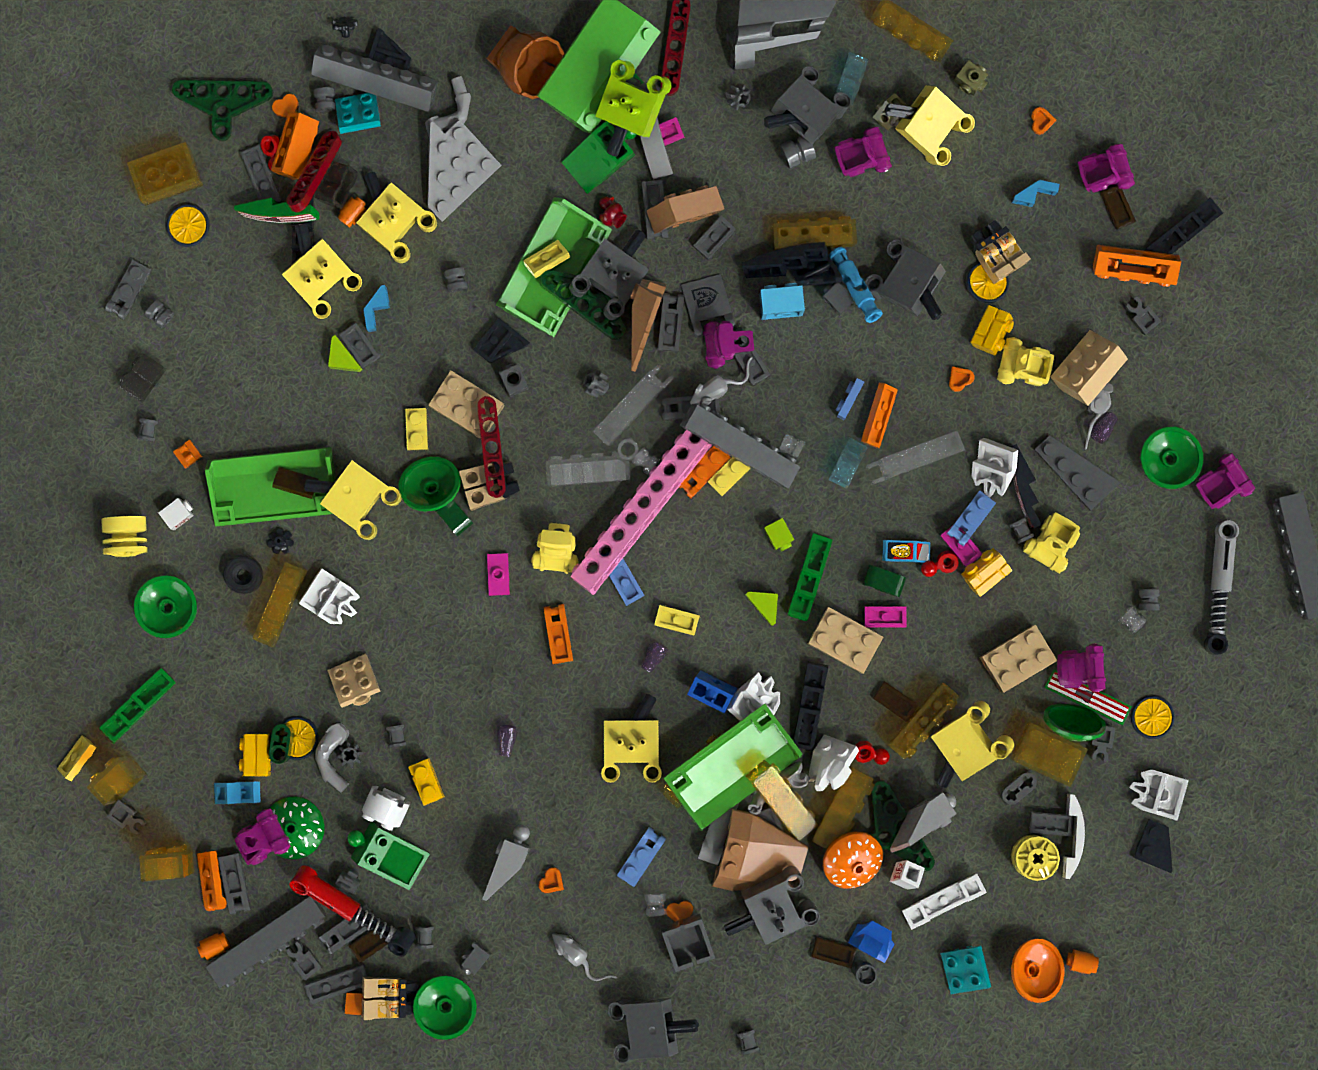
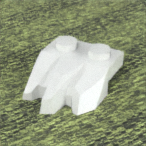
(994, 466)
(329, 598)
(754, 695)
(831, 762)
(1160, 793)

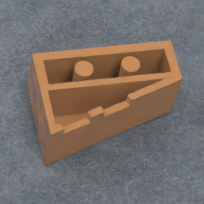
(685, 208)

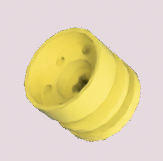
(124, 535)
(1023, 857)

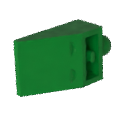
(591, 162)
(387, 854)

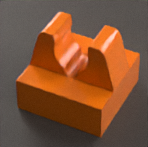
(187, 454)

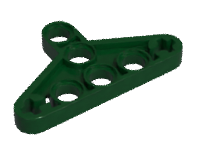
(212, 101)
(595, 302)
(888, 822)

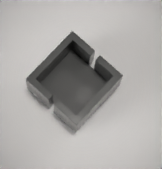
(686, 941)

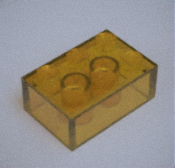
(165, 173)
(1049, 754)
(116, 780)
(166, 863)

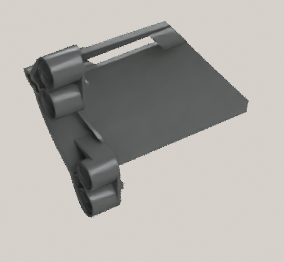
(758, 18)

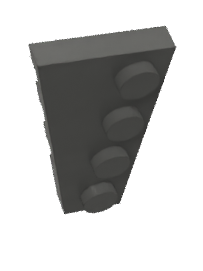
(1079, 475)

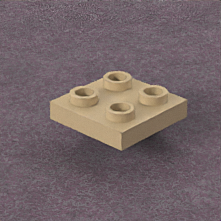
(354, 681)

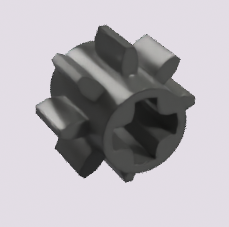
(738, 96)
(596, 384)
(356, 754)
(348, 882)

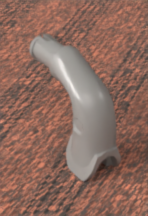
(463, 101)
(334, 736)
(792, 774)

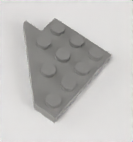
(455, 167)

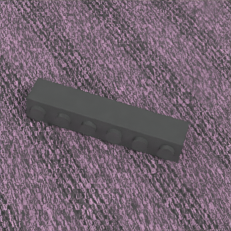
(374, 77)
(739, 445)
(1301, 551)
(265, 941)

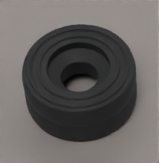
(255, 575)

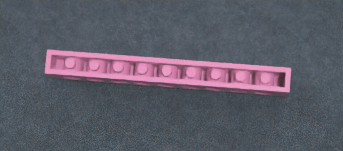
(645, 515)

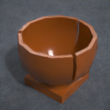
(524, 59)

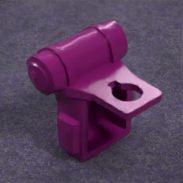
(863, 153)
(1106, 169)
(720, 342)
(1224, 482)
(1082, 668)
(262, 838)

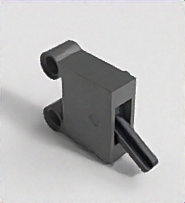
(807, 108)
(910, 281)

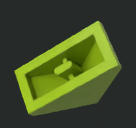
(341, 358)
(766, 604)

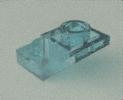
(852, 75)
(848, 463)

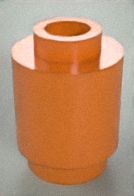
(352, 211)
(213, 946)
(1082, 962)

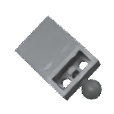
(924, 818)
(510, 859)

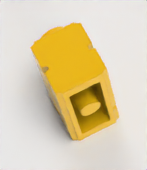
(992, 330)
(986, 572)
(255, 755)
(426, 781)

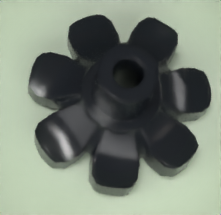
(344, 25)
(285, 542)

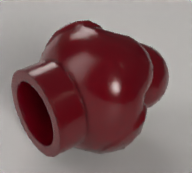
(613, 212)

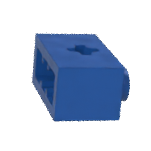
(712, 691)

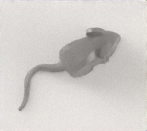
(715, 388)
(1099, 406)
(574, 953)

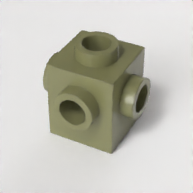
(965, 79)
(884, 120)

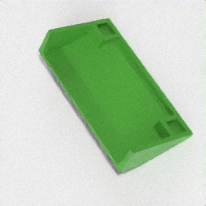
(584, 70)
(580, 237)
(244, 492)
(717, 774)

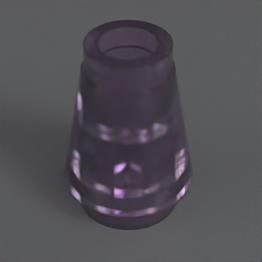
(1102, 430)
(655, 654)
(506, 739)

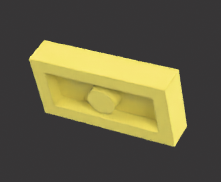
(546, 258)
(416, 429)
(728, 476)
(676, 620)
(76, 758)

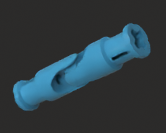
(851, 277)

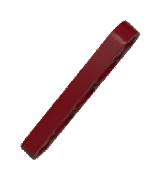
(680, 36)
(328, 145)
(491, 436)

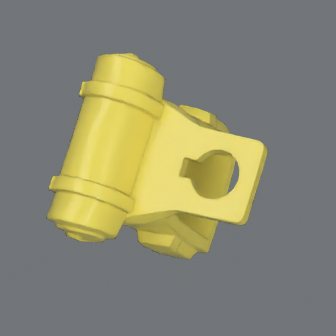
(1024, 363)
(1053, 543)
(555, 550)

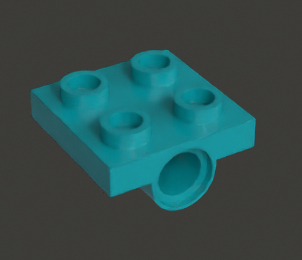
(357, 112)
(966, 969)

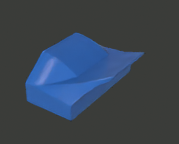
(873, 940)

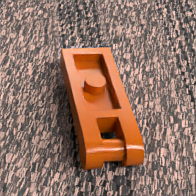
(705, 470)
(558, 635)
(210, 881)

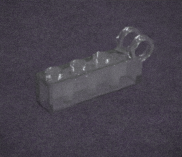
(631, 406)
(918, 456)
(590, 470)

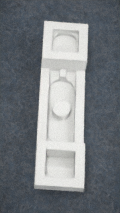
(1071, 863)
(944, 900)

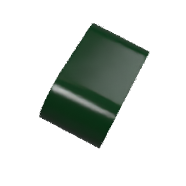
(454, 517)
(884, 581)
(277, 738)

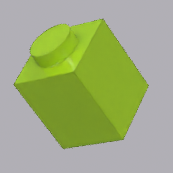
(779, 535)

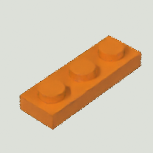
(879, 415)

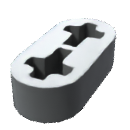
(1015, 785)

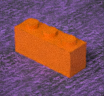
(295, 145)

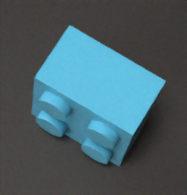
(782, 301)

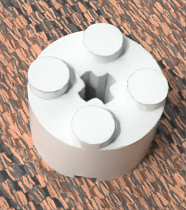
(385, 808)

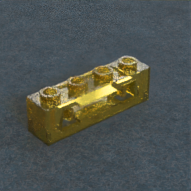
(280, 604)

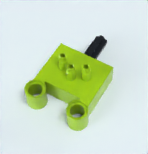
(629, 105)

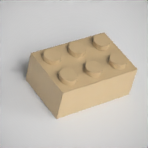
(1089, 367)
(458, 402)
(845, 640)
(1018, 658)

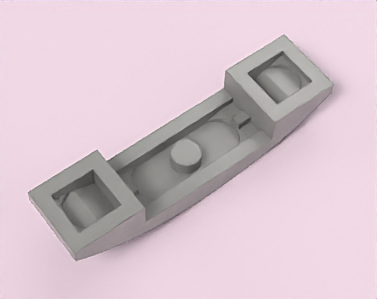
(656, 153)

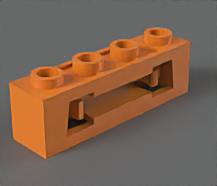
(1107, 265)

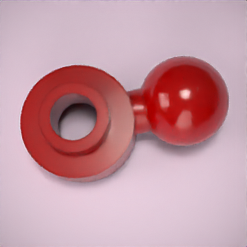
(268, 149)
(930, 568)
(880, 756)

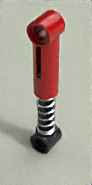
(308, 883)

